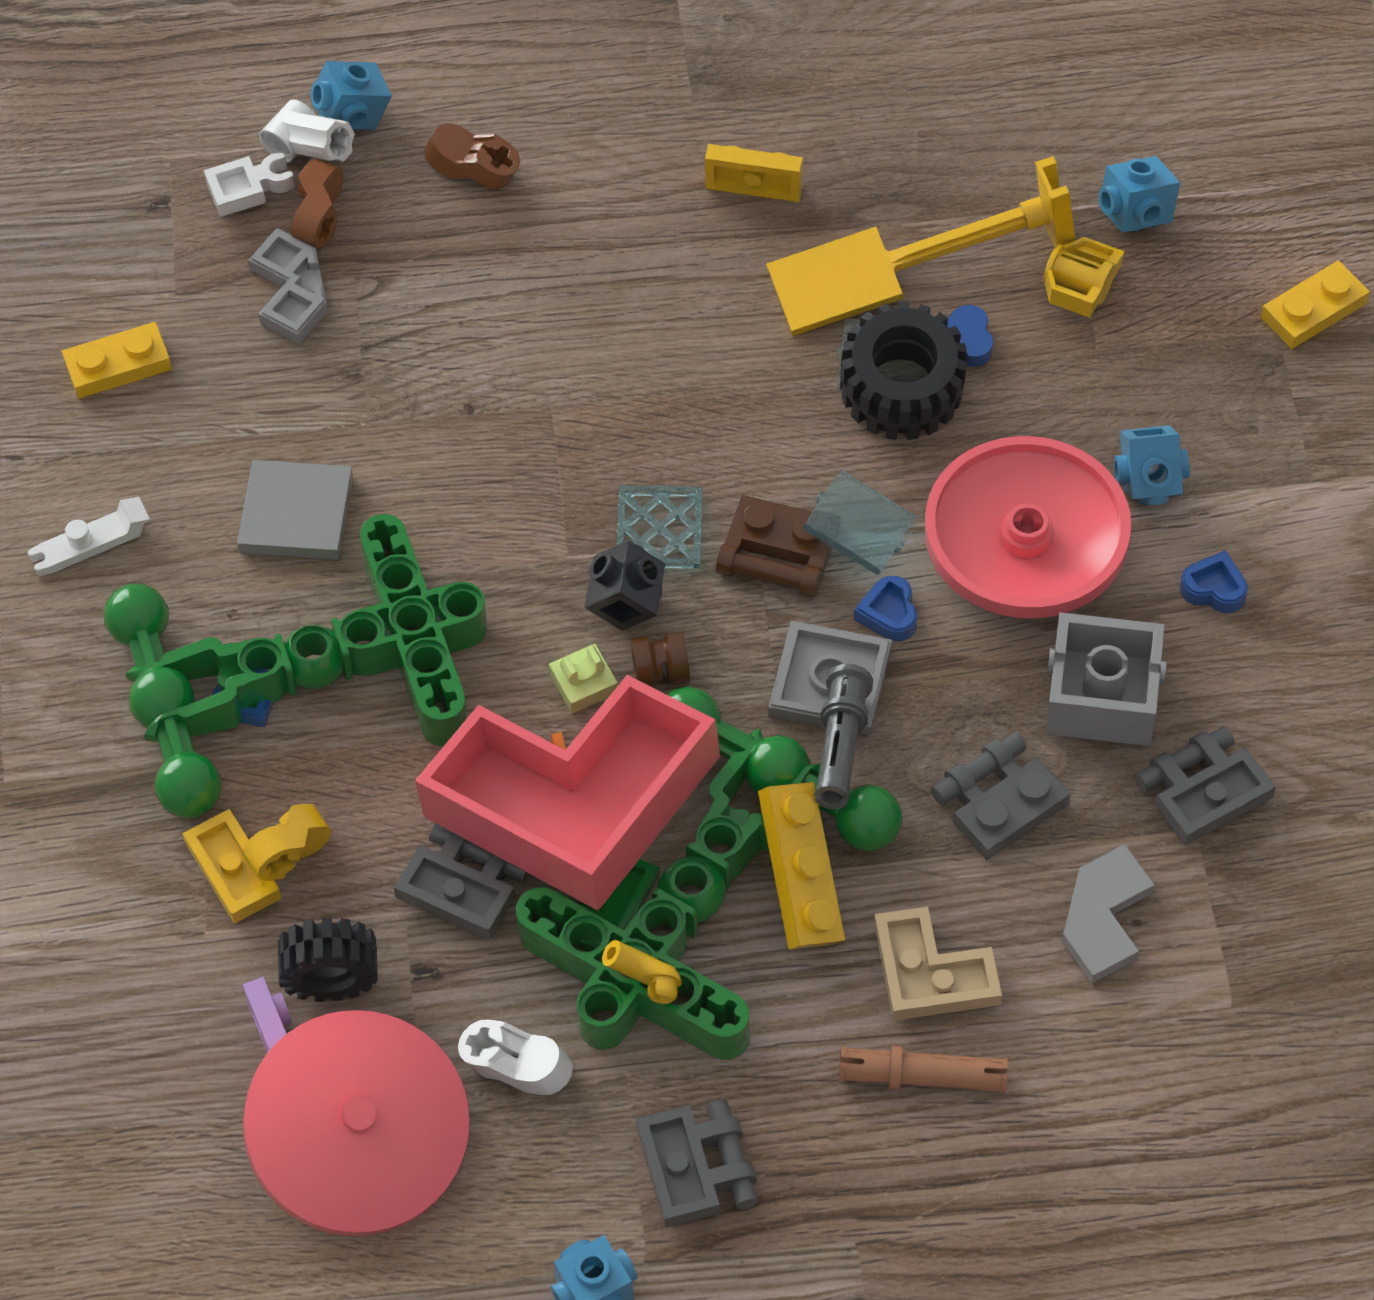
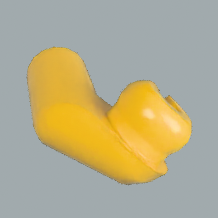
(658, 975)

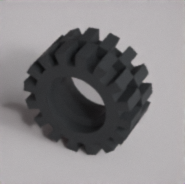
(327, 959)

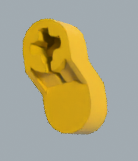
(278, 847)

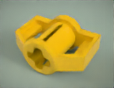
(1082, 267)

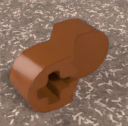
(464, 155)
(315, 217)

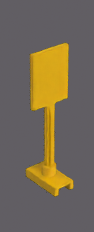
(860, 273)

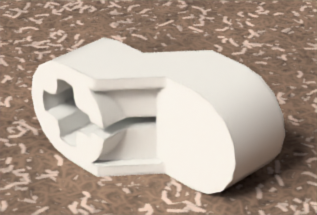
(539, 1064)

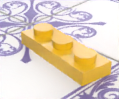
(801, 866)

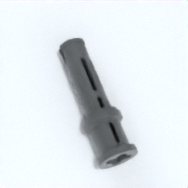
(843, 717)

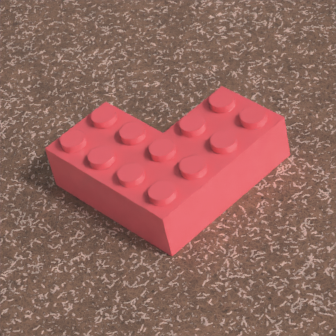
(577, 811)

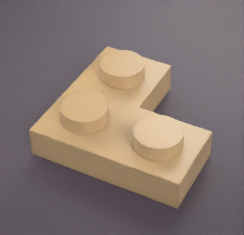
(929, 982)

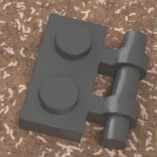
(1213, 795)
(1010, 807)
(456, 891)
(679, 1166)

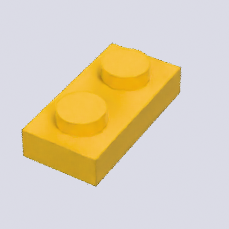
(753, 172)
(1315, 304)
(116, 360)
(219, 853)

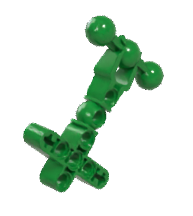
(165, 699)
(865, 823)

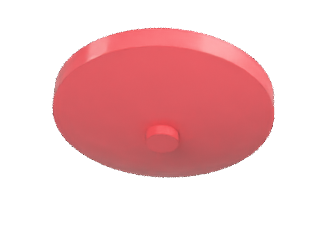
(1027, 527)
(356, 1123)

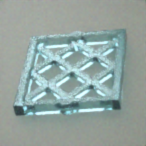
(660, 495)

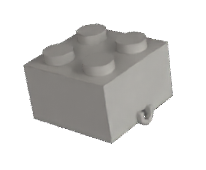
(1105, 679)

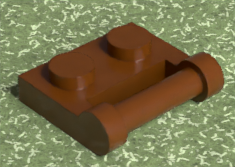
(776, 533)

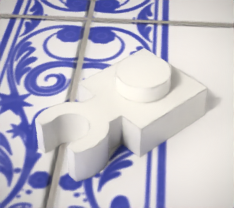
(242, 185)

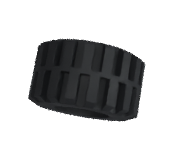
(903, 336)

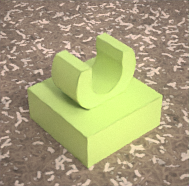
(583, 678)

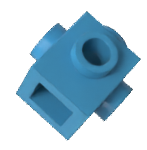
(351, 93)
(1139, 194)
(1146, 448)
(593, 1272)

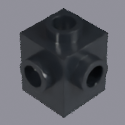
(625, 585)

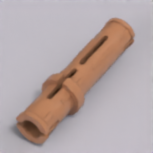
(922, 1069)

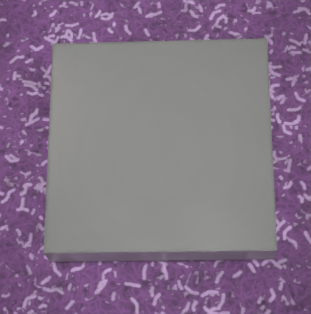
(295, 509)
(804, 667)

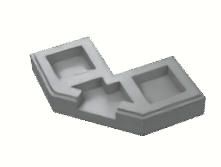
(302, 298)
(1091, 929)

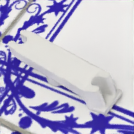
(90, 539)

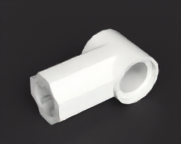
(302, 132)

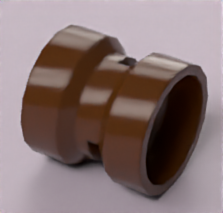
(661, 659)

